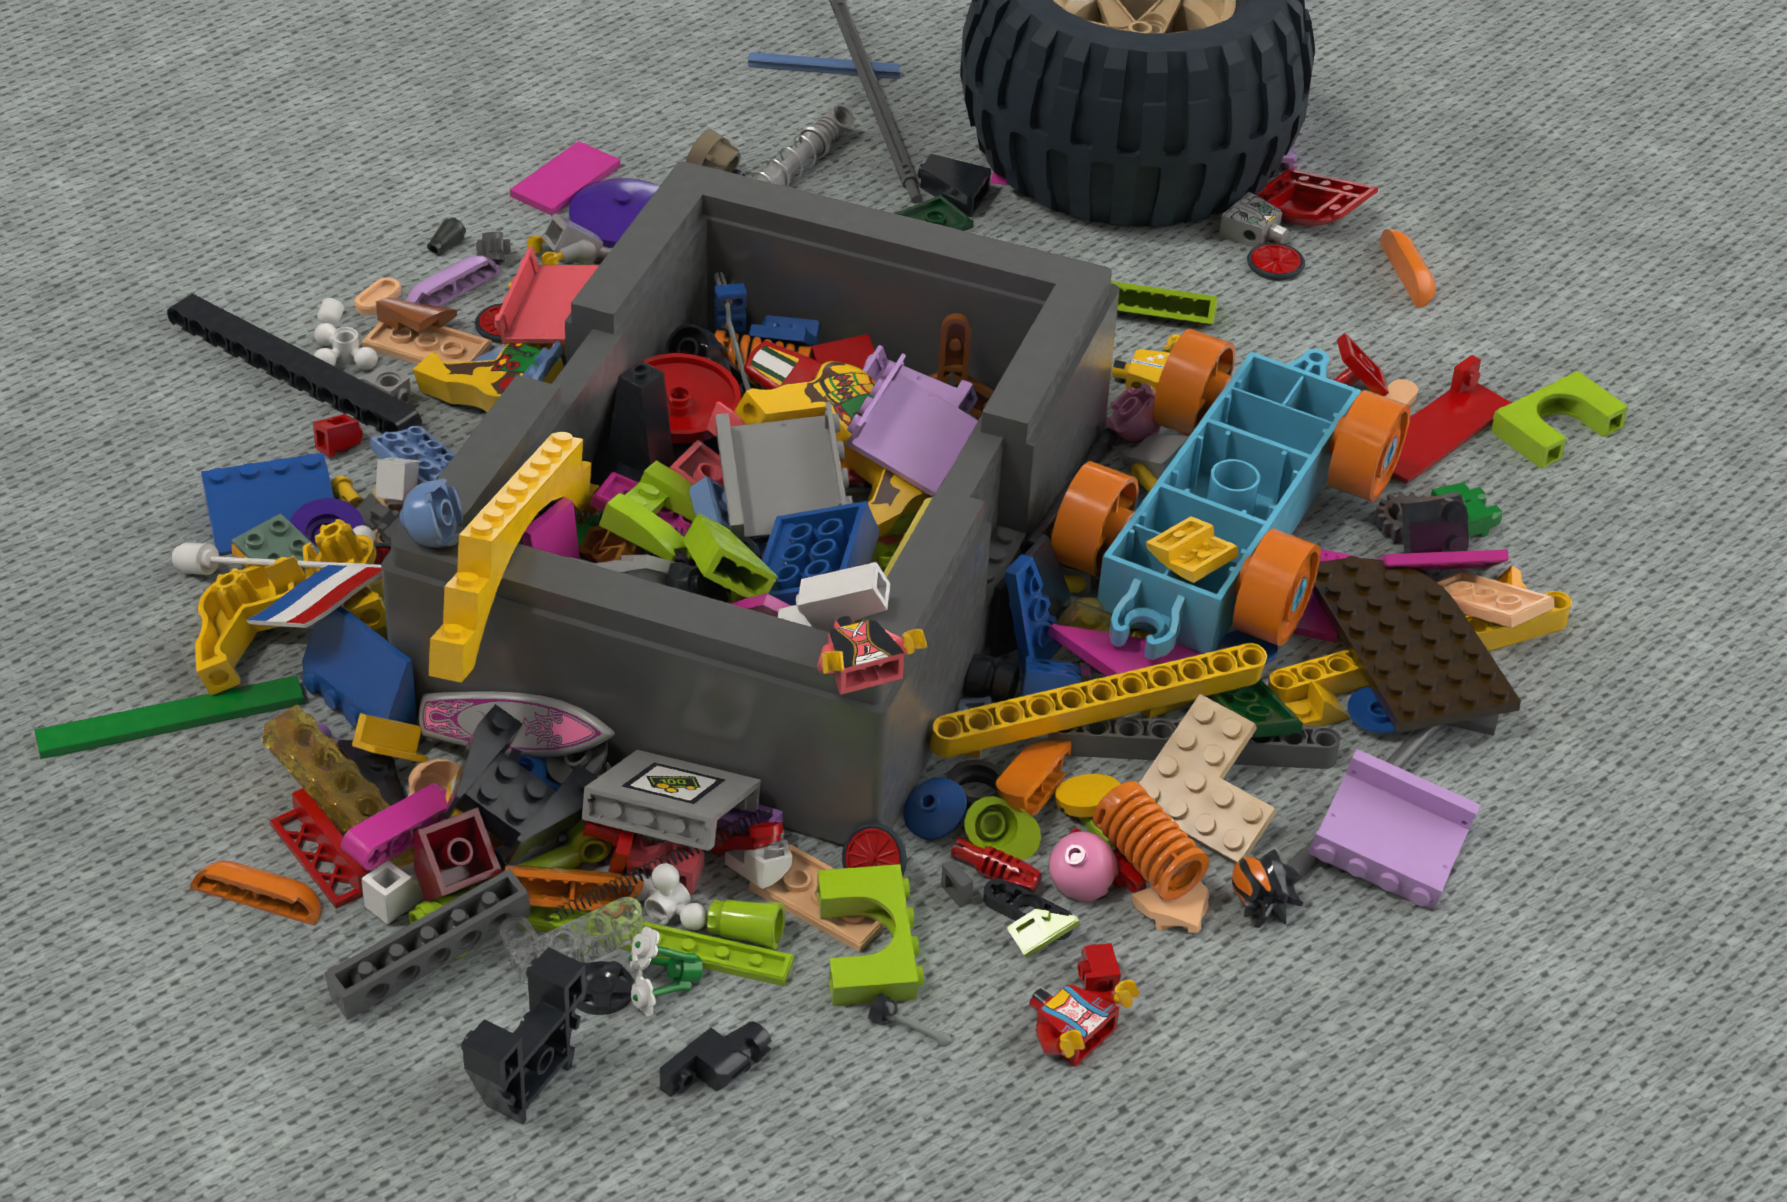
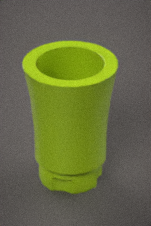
(747, 921)

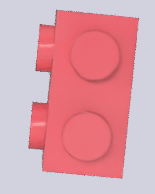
(644, 851)

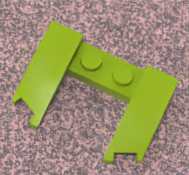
(635, 513)

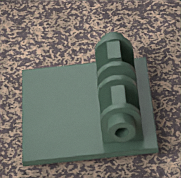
(273, 540)

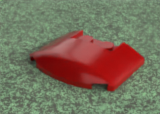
(1314, 198)

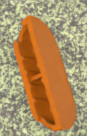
(1409, 266)
(1034, 775)
(558, 885)
(259, 890)

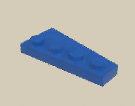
(1030, 611)

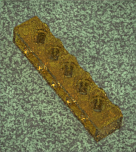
(296, 727)

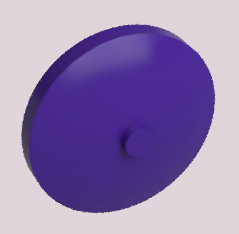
(610, 206)

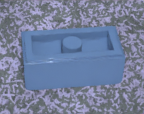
(710, 500)

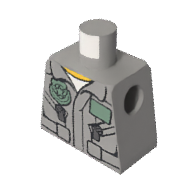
(1253, 222)

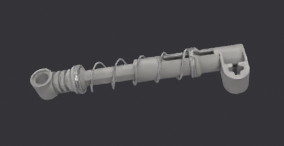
(814, 141)

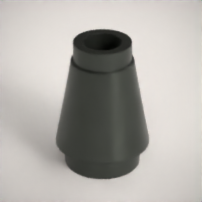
(447, 235)

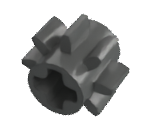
(493, 246)

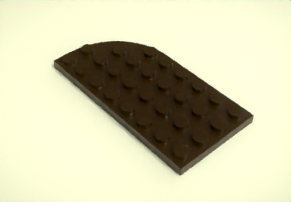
(1411, 644)

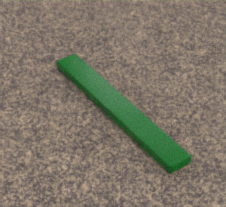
(168, 717)

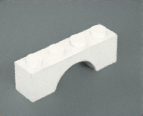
(391, 890)

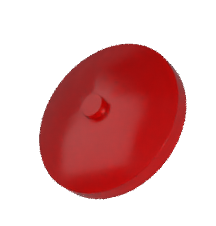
(692, 393)

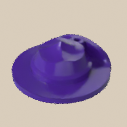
(324, 511)

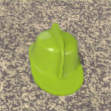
(1014, 831)

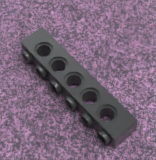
(426, 944)

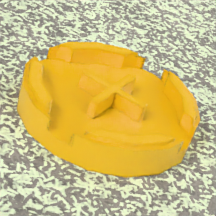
(1083, 793)

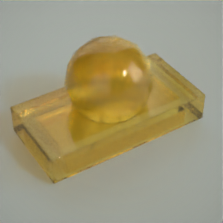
(1086, 615)

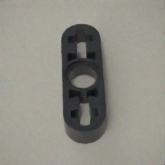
(1019, 897)

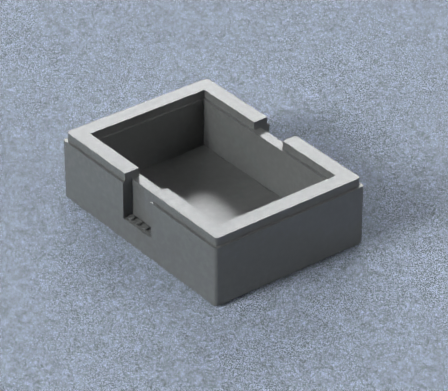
(726, 680)

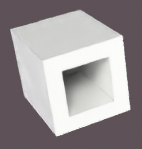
(396, 478)

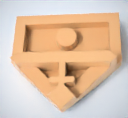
(1183, 911)

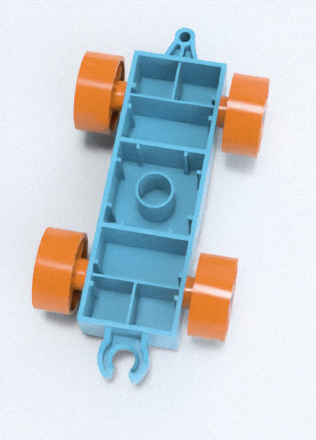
(1250, 470)

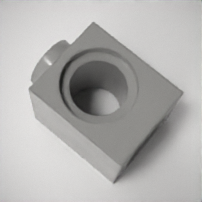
(390, 382)

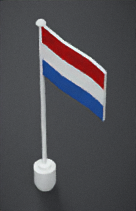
(301, 605)

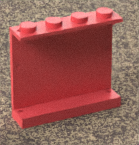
(540, 301)

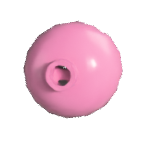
(1134, 414)
(1083, 866)

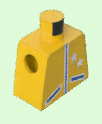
(1144, 367)

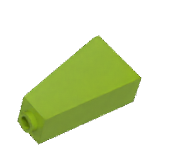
(727, 558)

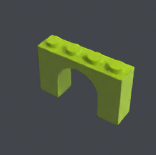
(1572, 396)
(880, 895)

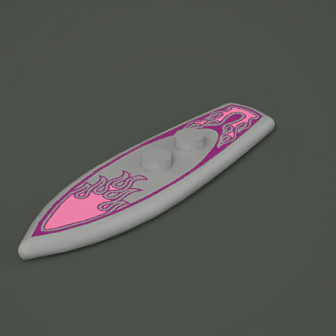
(548, 726)

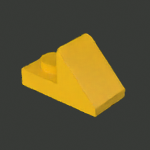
(1318, 708)

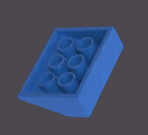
(256, 492)
(818, 544)
(358, 670)

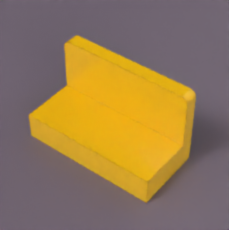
(388, 737)

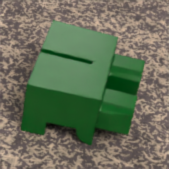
(1479, 516)

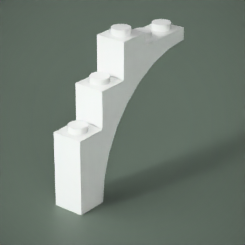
(837, 594)

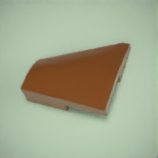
(414, 315)
(604, 546)

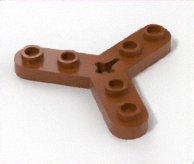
(954, 357)

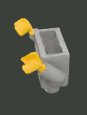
(569, 242)

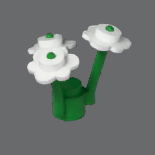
(681, 967)

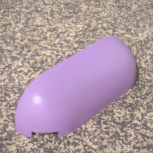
(454, 281)

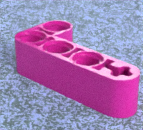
(394, 828)

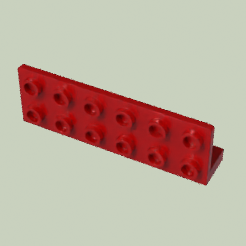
(1448, 421)

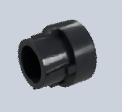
(695, 341)

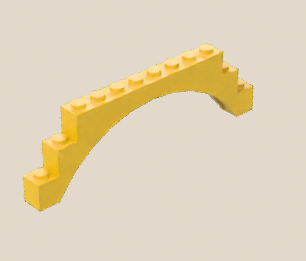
(490, 540)

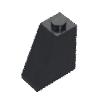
(956, 181)

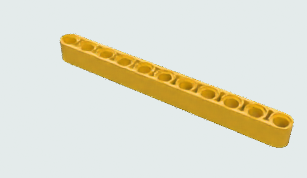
(1238, 666)
(1341, 674)

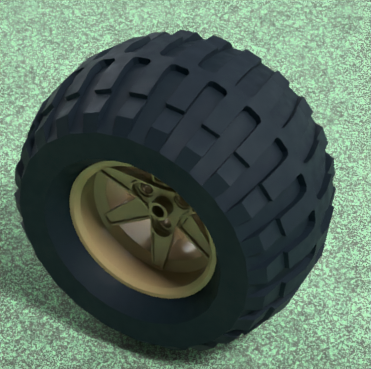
(1137, 102)

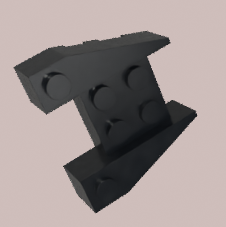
(509, 797)
(518, 1065)

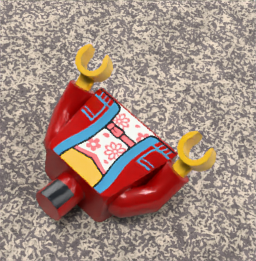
(1079, 1018)

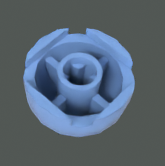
(432, 514)

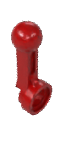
(759, 836)

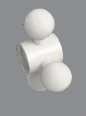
(345, 347)
(670, 898)

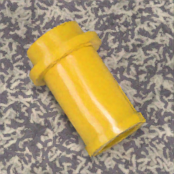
(343, 489)

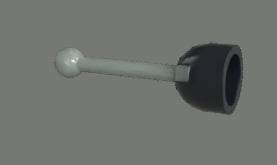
(885, 1011)

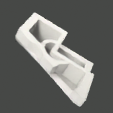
(761, 865)

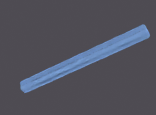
(817, 64)

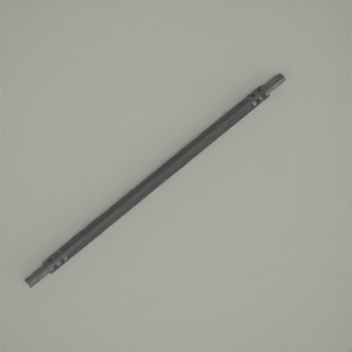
(876, 99)

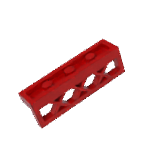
(329, 841)

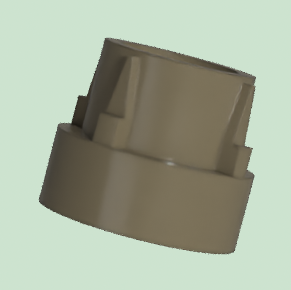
(714, 152)

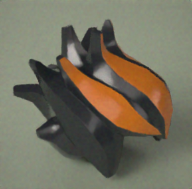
(1265, 886)

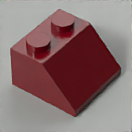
(453, 855)

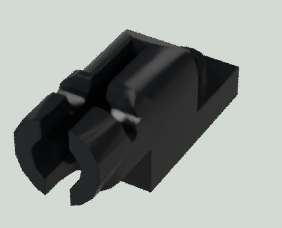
(715, 1058)

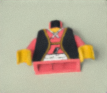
(866, 654)

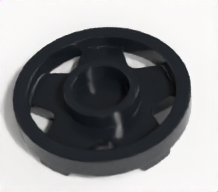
(604, 985)

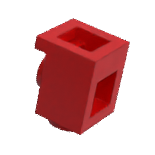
(336, 434)
(1099, 968)

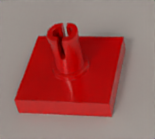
(1359, 367)
(620, 839)

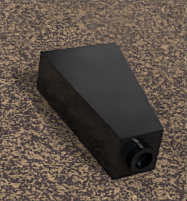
(641, 419)

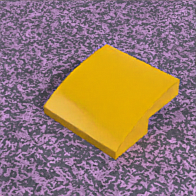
(1192, 549)

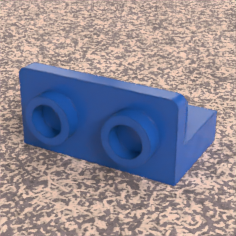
(787, 330)

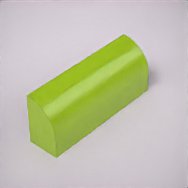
(1166, 303)

